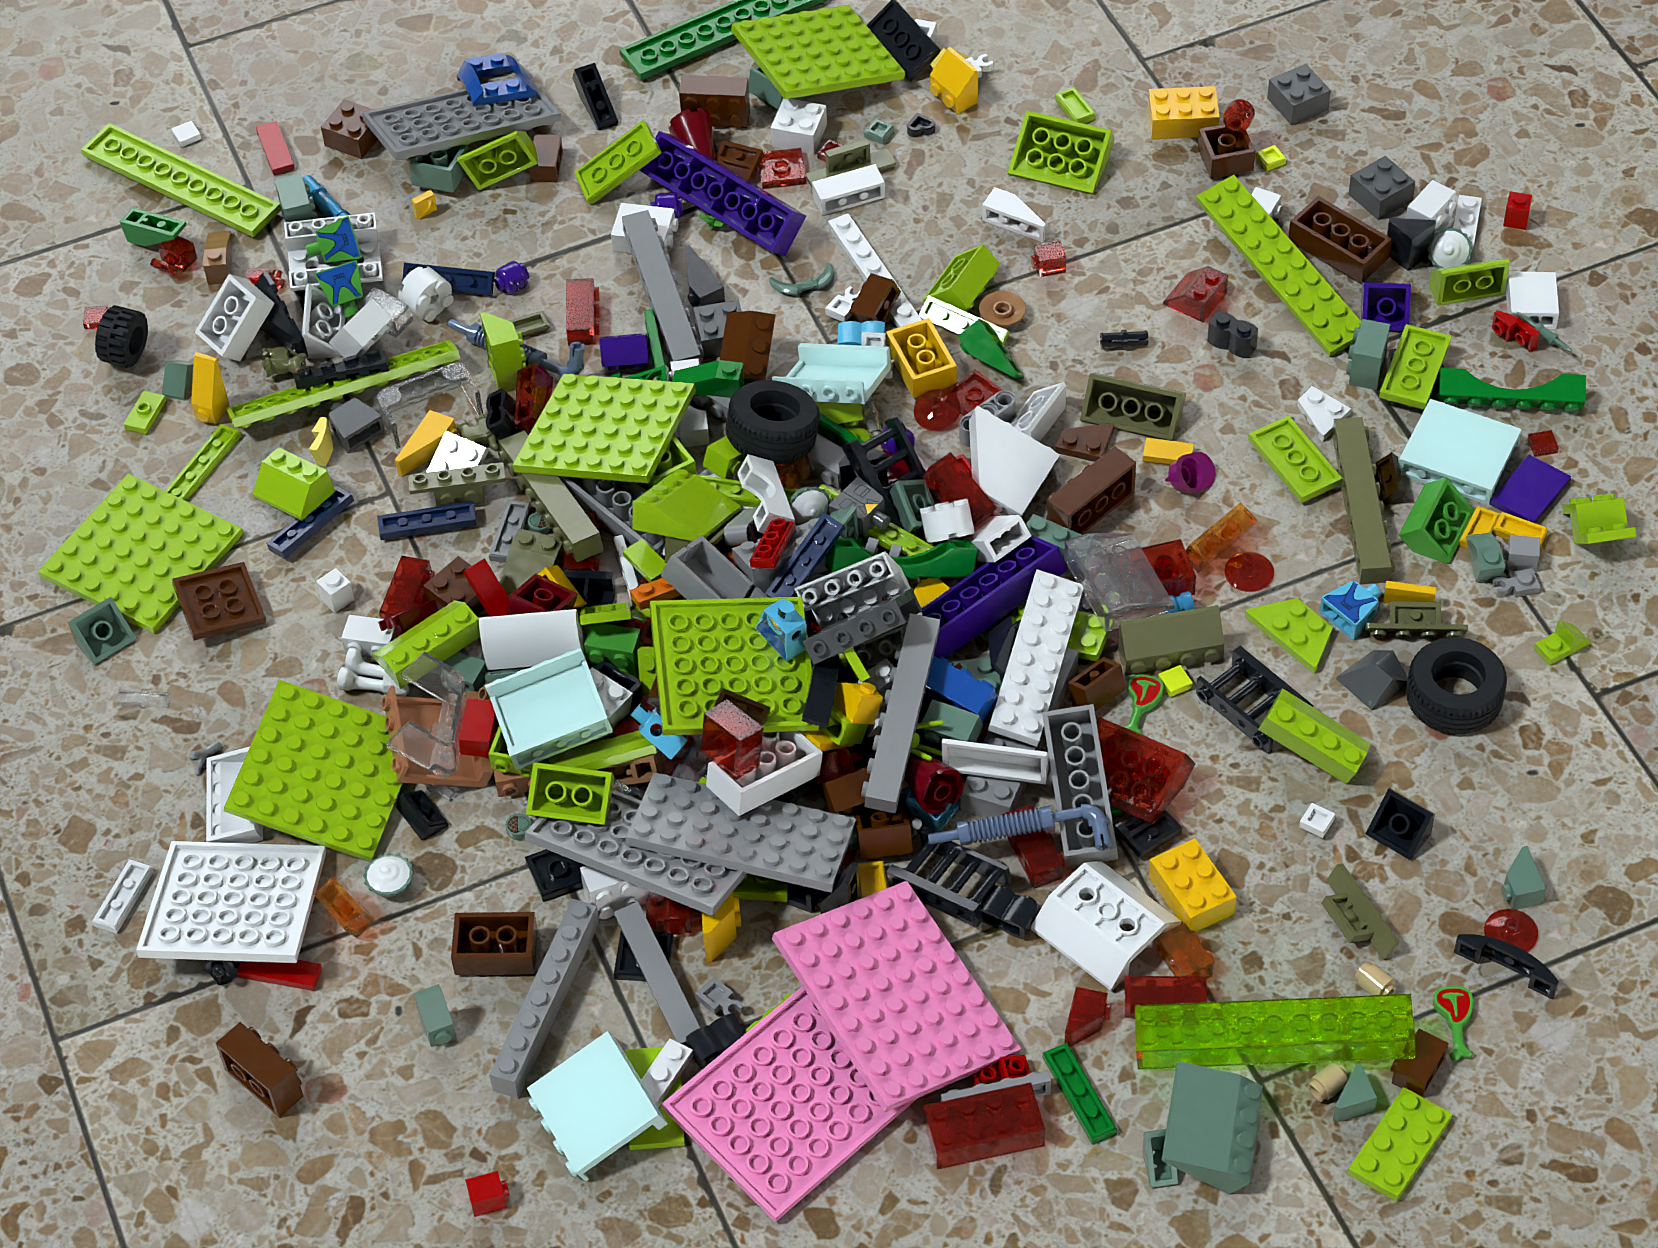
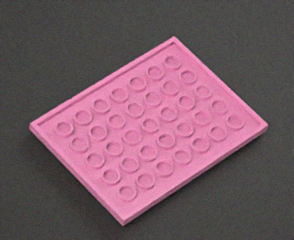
(895, 995)
(780, 1107)

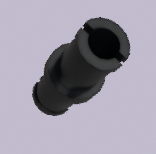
(1124, 339)

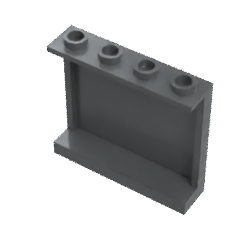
(862, 626)

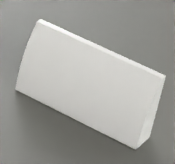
(529, 638)
(996, 761)
(222, 826)

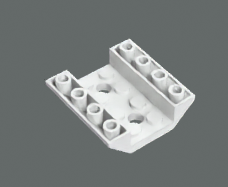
(303, 233)
(853, 591)
(1091, 929)

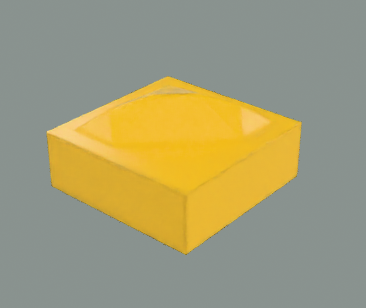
(424, 204)

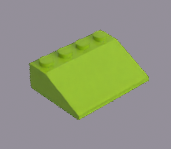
(1061, 152)
(682, 507)

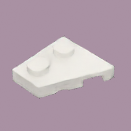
(1321, 411)

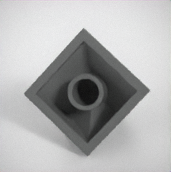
(1374, 677)

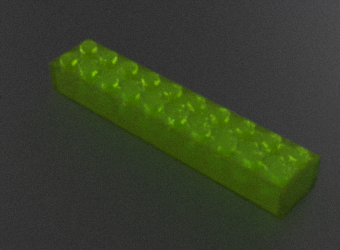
(1275, 1031)

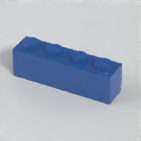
(959, 688)

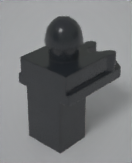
(220, 970)

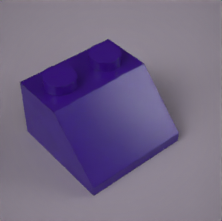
(1386, 303)
(624, 350)

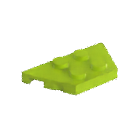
(1294, 629)

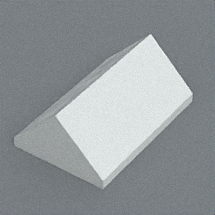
(320, 324)
(1041, 411)

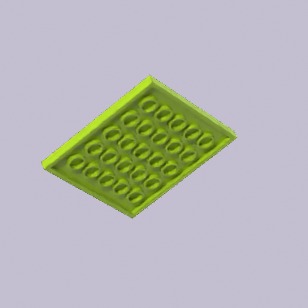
(817, 51)
(605, 428)
(136, 548)
(715, 647)
(318, 772)

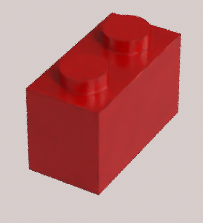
(478, 728)

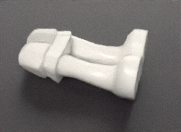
(354, 666)

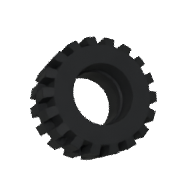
(121, 336)

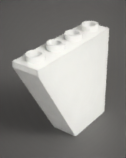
(1007, 462)

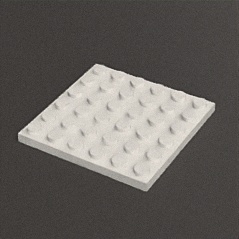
(232, 902)

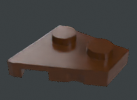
(740, 158)
(1085, 441)

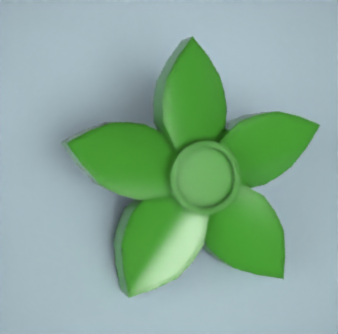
(713, 221)

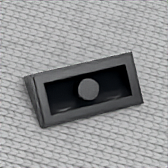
(421, 814)

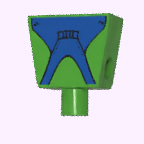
(335, 243)
(342, 286)

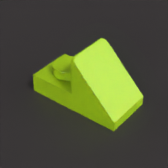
(1561, 643)

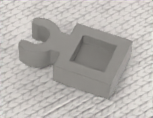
(1519, 582)
(718, 997)

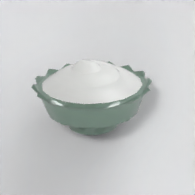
(1450, 248)
(809, 504)
(388, 875)

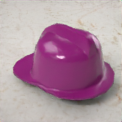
(1192, 472)

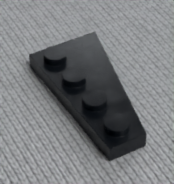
(343, 370)

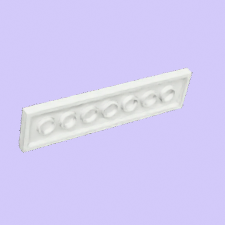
(1036, 658)

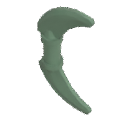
(794, 289)
(1551, 337)

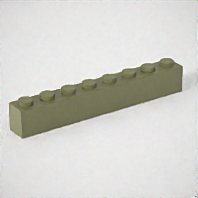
(1361, 501)
(555, 503)

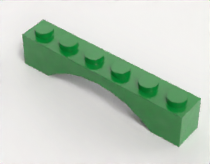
(1461, 387)
(948, 559)

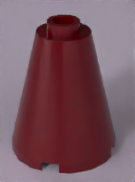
(694, 129)
(933, 783)

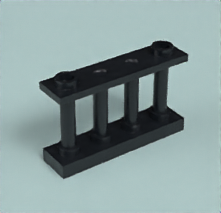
(856, 455)
(1261, 679)
(948, 899)

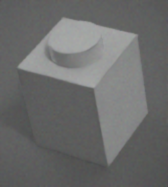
(1522, 552)

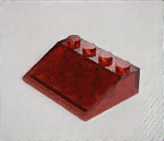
(1140, 771)

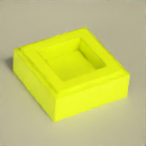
(1270, 158)
(1175, 680)

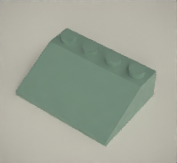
(1212, 1126)

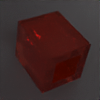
(1049, 259)

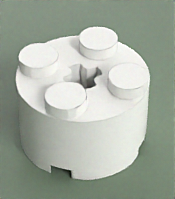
(426, 293)
(947, 520)

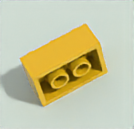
(1182, 111)
(921, 357)
(1192, 886)

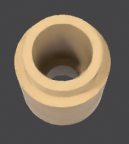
(1375, 980)
(1328, 1082)

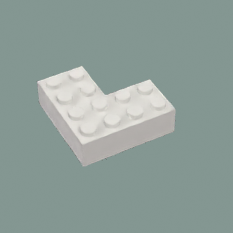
(785, 764)

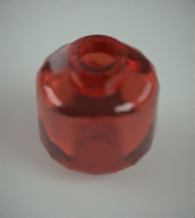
(1238, 115)

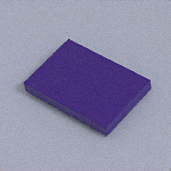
(1530, 489)

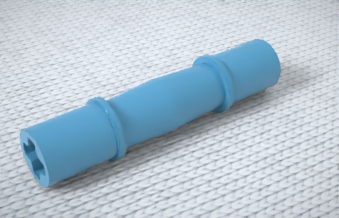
(323, 200)

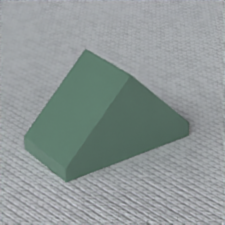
(177, 379)
(1356, 1098)
(1158, 1172)

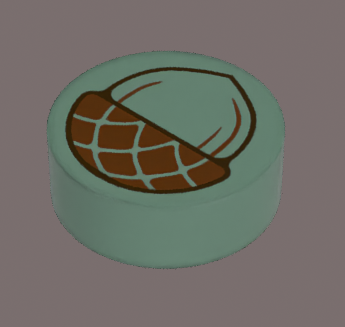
(537, 524)
(517, 826)

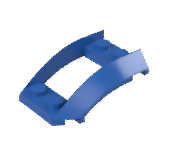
(495, 91)

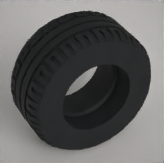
(772, 421)
(1459, 659)

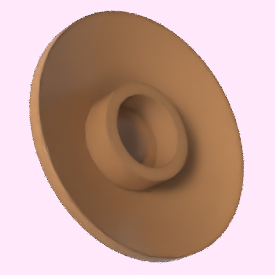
(1002, 308)

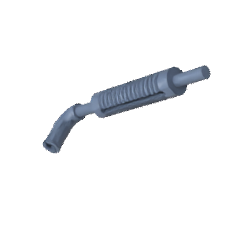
(574, 366)
(1025, 822)

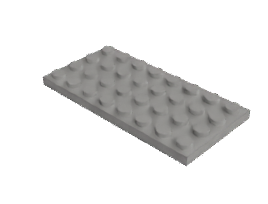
(452, 121)
(768, 841)
(604, 849)

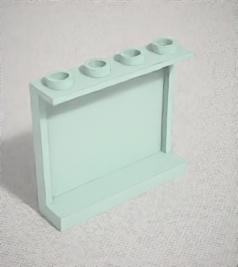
(839, 371)
(1461, 447)
(548, 708)
(594, 1104)

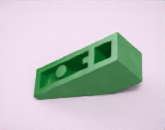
(149, 228)
(984, 345)
(713, 378)

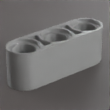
(1000, 405)
(742, 529)

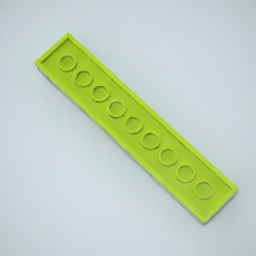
(181, 180)
(1280, 264)
(291, 399)

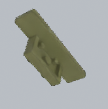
(851, 157)
(457, 484)
(1415, 618)
(1356, 914)

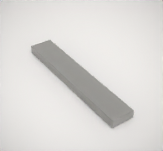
(657, 971)

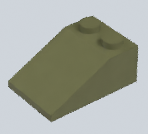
(529, 555)

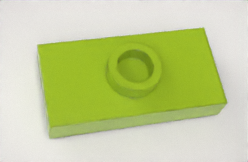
(144, 412)

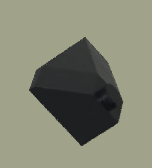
(278, 322)

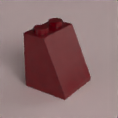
(540, 595)

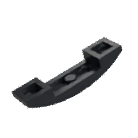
(821, 692)
(1510, 956)

